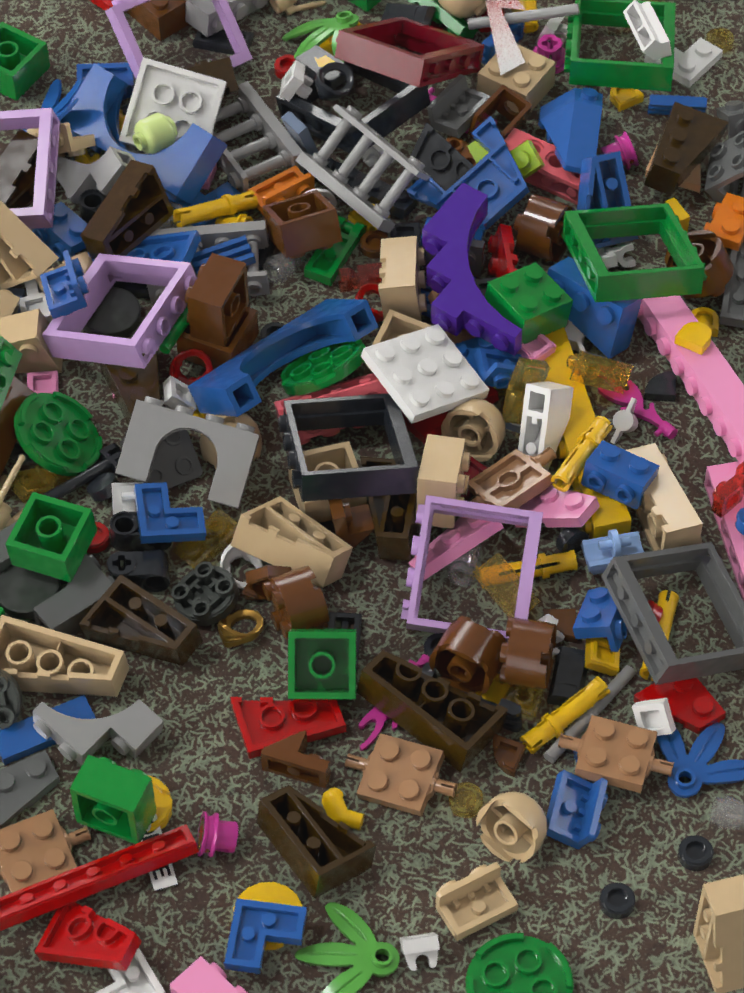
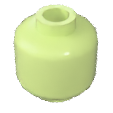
(154, 133)

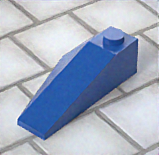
(573, 125)

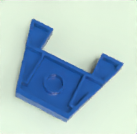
(493, 175)

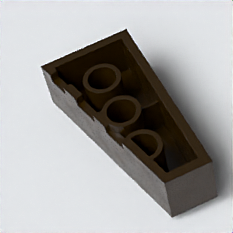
(431, 708)

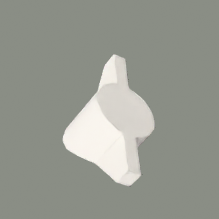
(575, 337)
(625, 421)

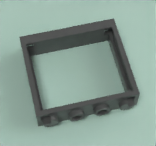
(643, 625)

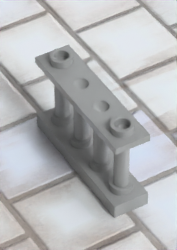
(274, 138)
(337, 179)
(218, 233)

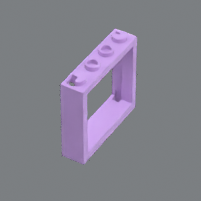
(131, 48)
(46, 163)
(64, 334)
(473, 510)

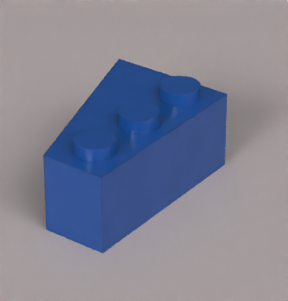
(604, 186)

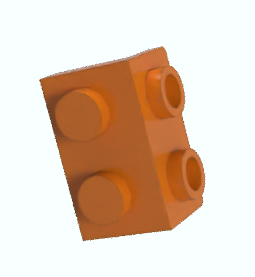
(283, 186)
(728, 221)

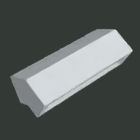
(647, 30)

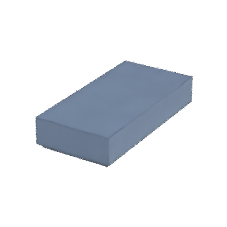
(299, 133)

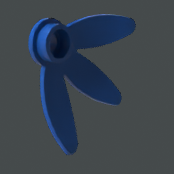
(53, 96)
(695, 764)

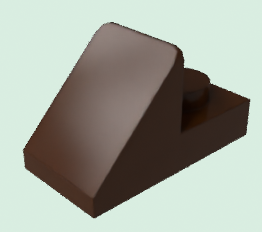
(351, 523)
(289, 760)

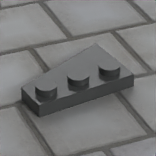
(24, 785)

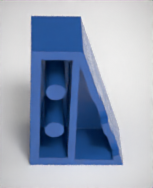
(603, 323)

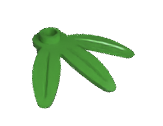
(322, 31)
(360, 956)

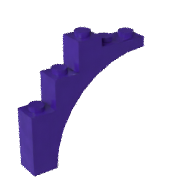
(460, 300)

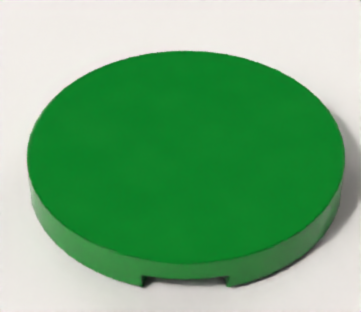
(321, 368)
(57, 433)
(518, 966)

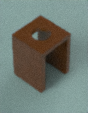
(498, 103)

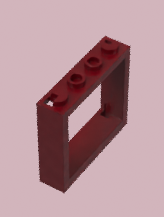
(442, 52)

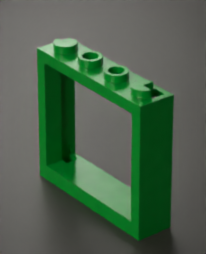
(617, 73)
(613, 222)

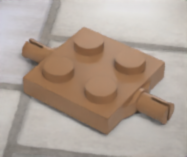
(513, 479)
(616, 753)
(401, 774)
(37, 850)

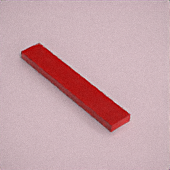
(96, 876)

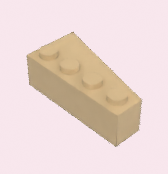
(665, 509)
(58, 661)

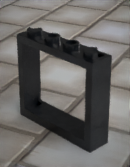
(383, 120)
(343, 413)

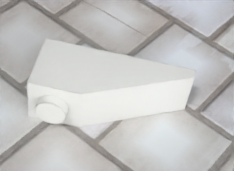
(544, 417)

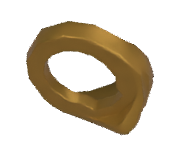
(232, 638)

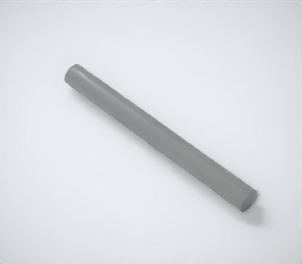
(528, 15)
(582, 722)

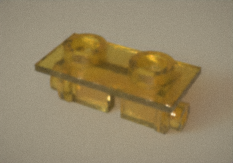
(599, 371)

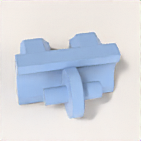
(600, 551)

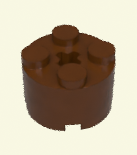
(542, 228)
(718, 263)
(296, 601)
(528, 653)
(468, 655)

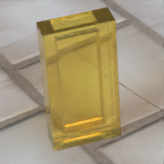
(502, 583)

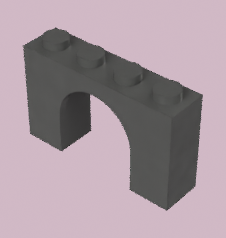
(70, 605)

